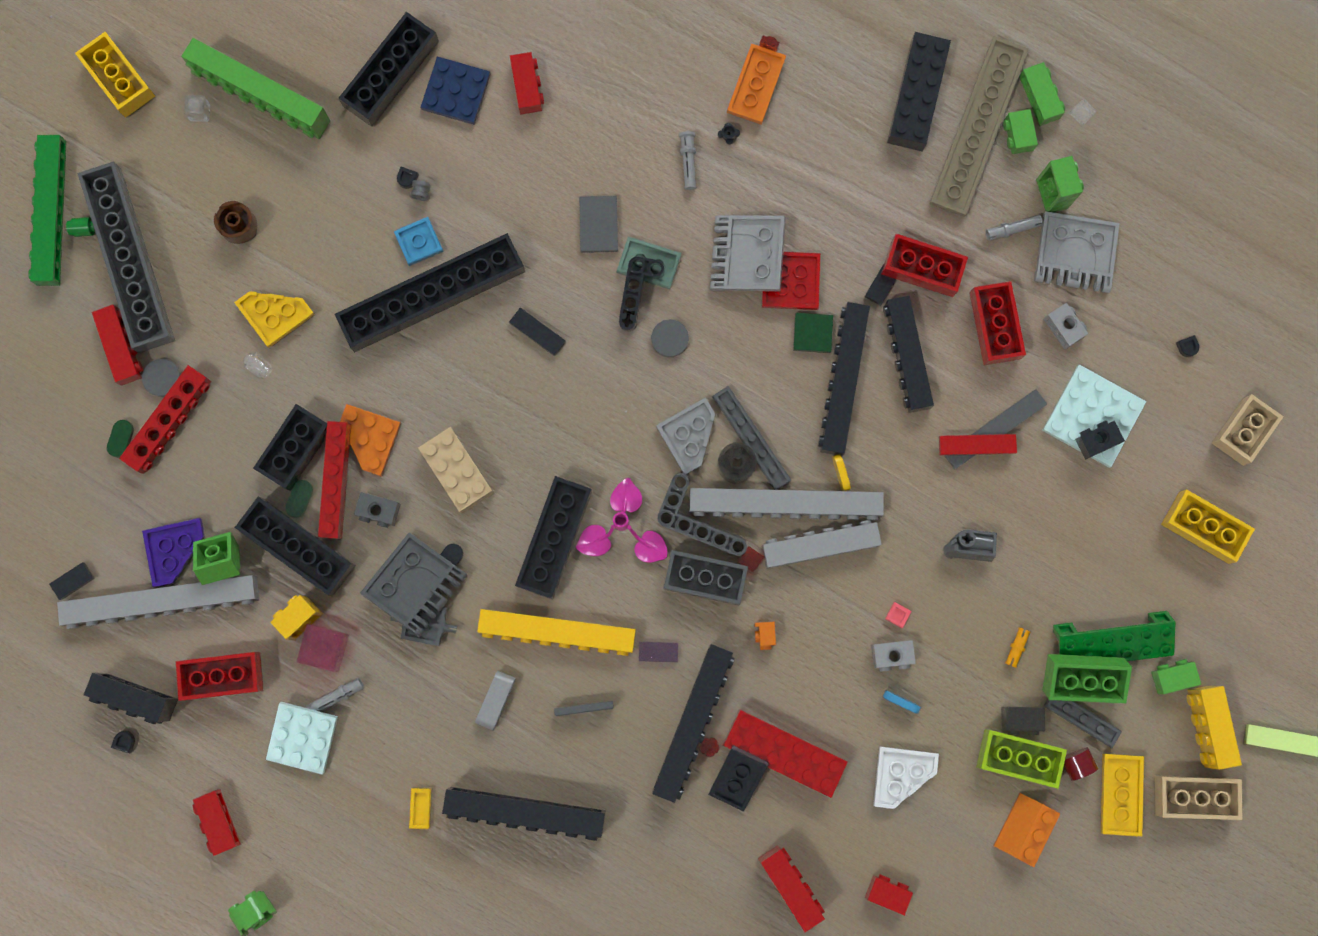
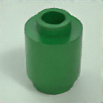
(80, 227)

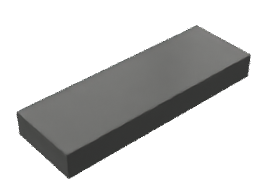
(583, 708)

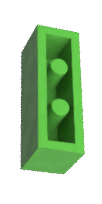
(1042, 93)

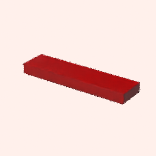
(977, 444)

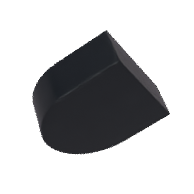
(405, 177)
(1188, 347)
(453, 553)
(123, 741)

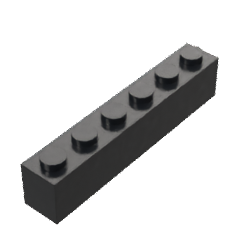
(908, 354)

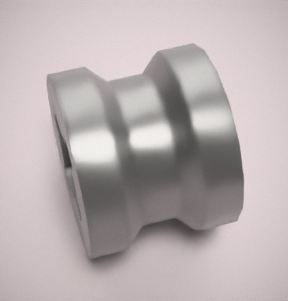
(420, 190)

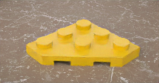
(273, 314)

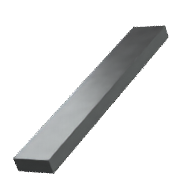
(1004, 422)
(751, 436)

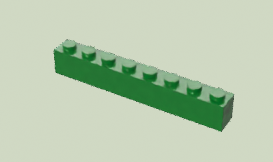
(48, 210)

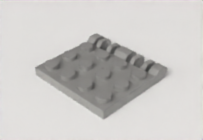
(1078, 248)
(751, 253)

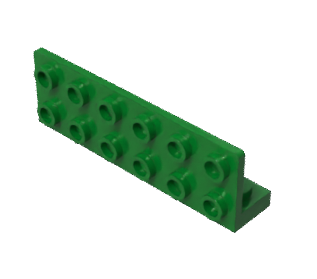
(1127, 642)

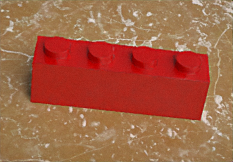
(117, 345)

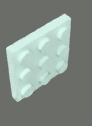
(301, 738)

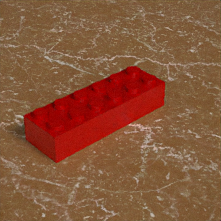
(786, 753)

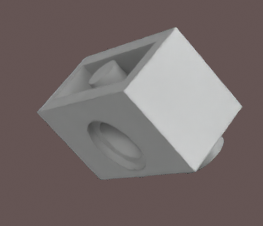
(1065, 336)
(905, 653)

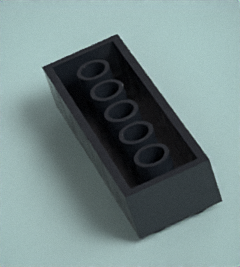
(389, 69)
(918, 91)
(553, 537)
(295, 546)

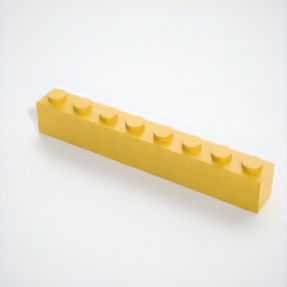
(556, 631)

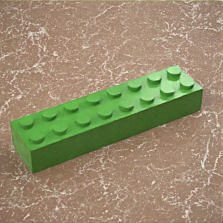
(255, 88)

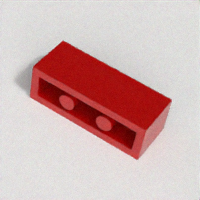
(526, 83)
(216, 822)

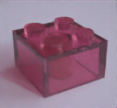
(322, 648)

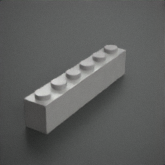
(821, 545)

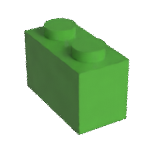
(1020, 131)
(1175, 677)

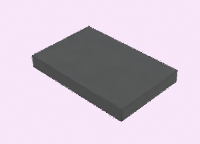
(598, 224)

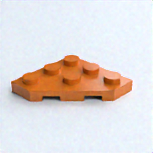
(371, 438)

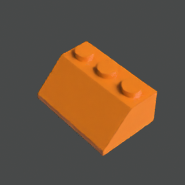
(1026, 829)

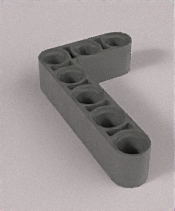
(691, 532)

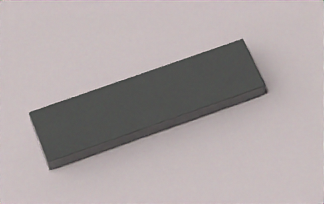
(1085, 721)

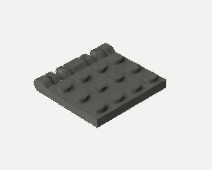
(410, 582)

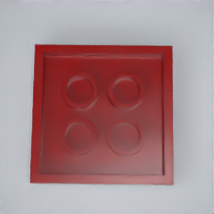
(798, 283)

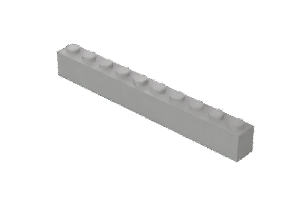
(786, 502)
(156, 601)

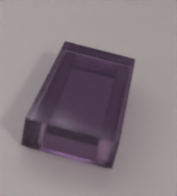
(658, 652)

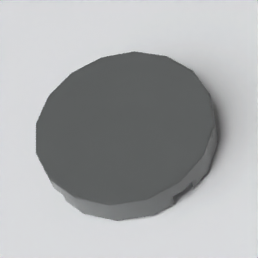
(669, 338)
(160, 376)

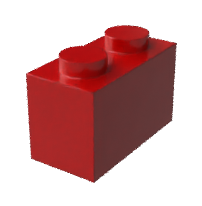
(888, 894)

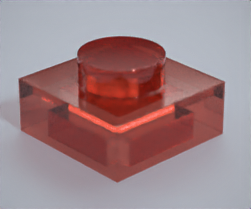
(769, 43)

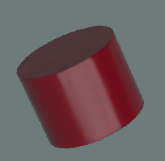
(1080, 764)

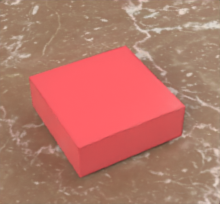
(898, 615)

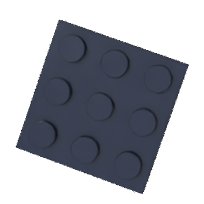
(455, 90)

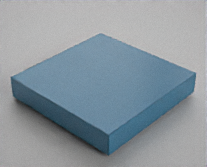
(418, 241)

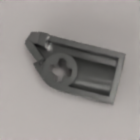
(980, 545)

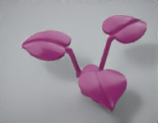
(624, 498)

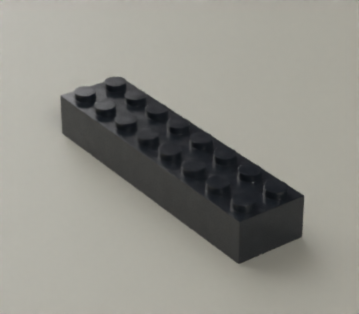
(691, 725)
(524, 812)

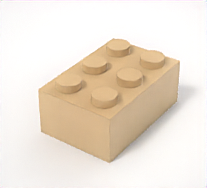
(1247, 429)

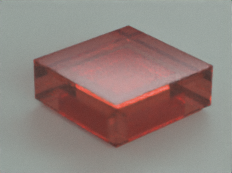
(751, 559)

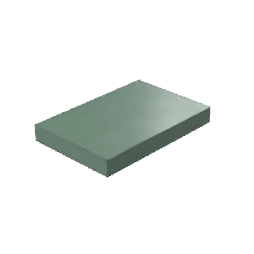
(639, 248)

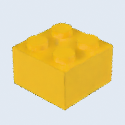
(295, 617)

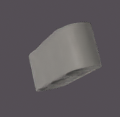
(495, 700)

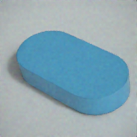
(898, 700)

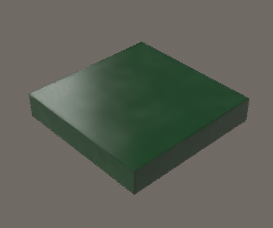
(813, 332)

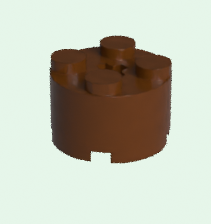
(226, 224)

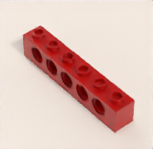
(155, 422)

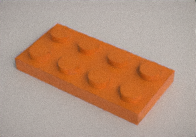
(756, 84)

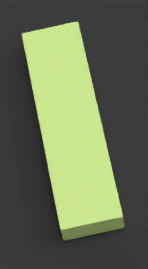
(1281, 740)

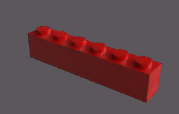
(334, 480)

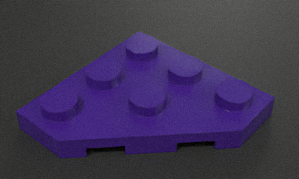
(171, 549)

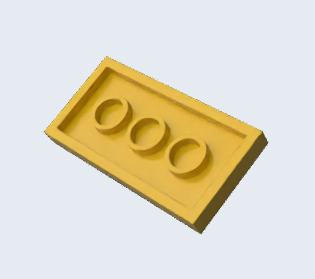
(1122, 795)

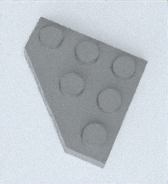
(688, 434)

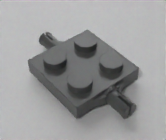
(435, 630)

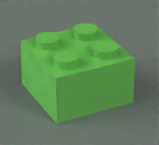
(216, 558)

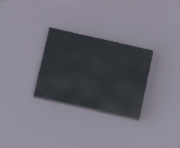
(738, 778)

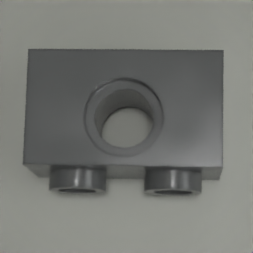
(368, 502)

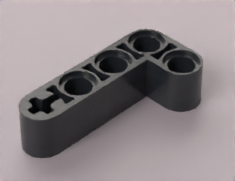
(637, 293)

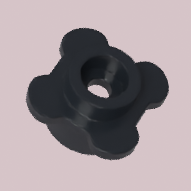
(728, 127)

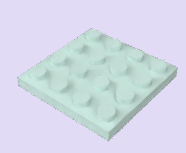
(1087, 402)

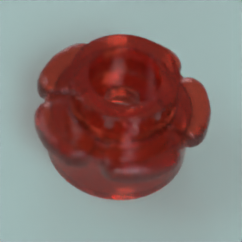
(714, 747)

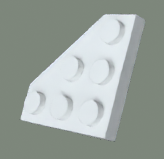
(901, 774)

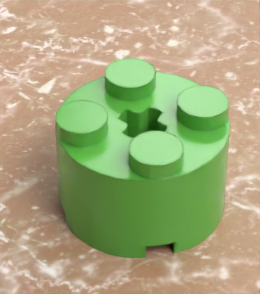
(252, 912)

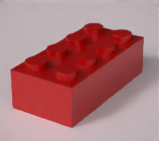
(924, 265)
(997, 323)
(219, 676)
(794, 892)

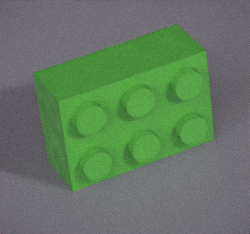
(1060, 184)

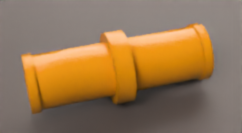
(1017, 647)

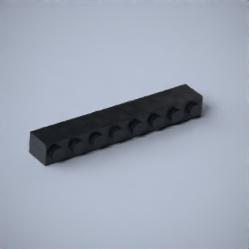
(845, 377)

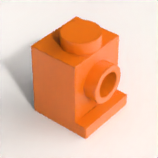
(765, 635)

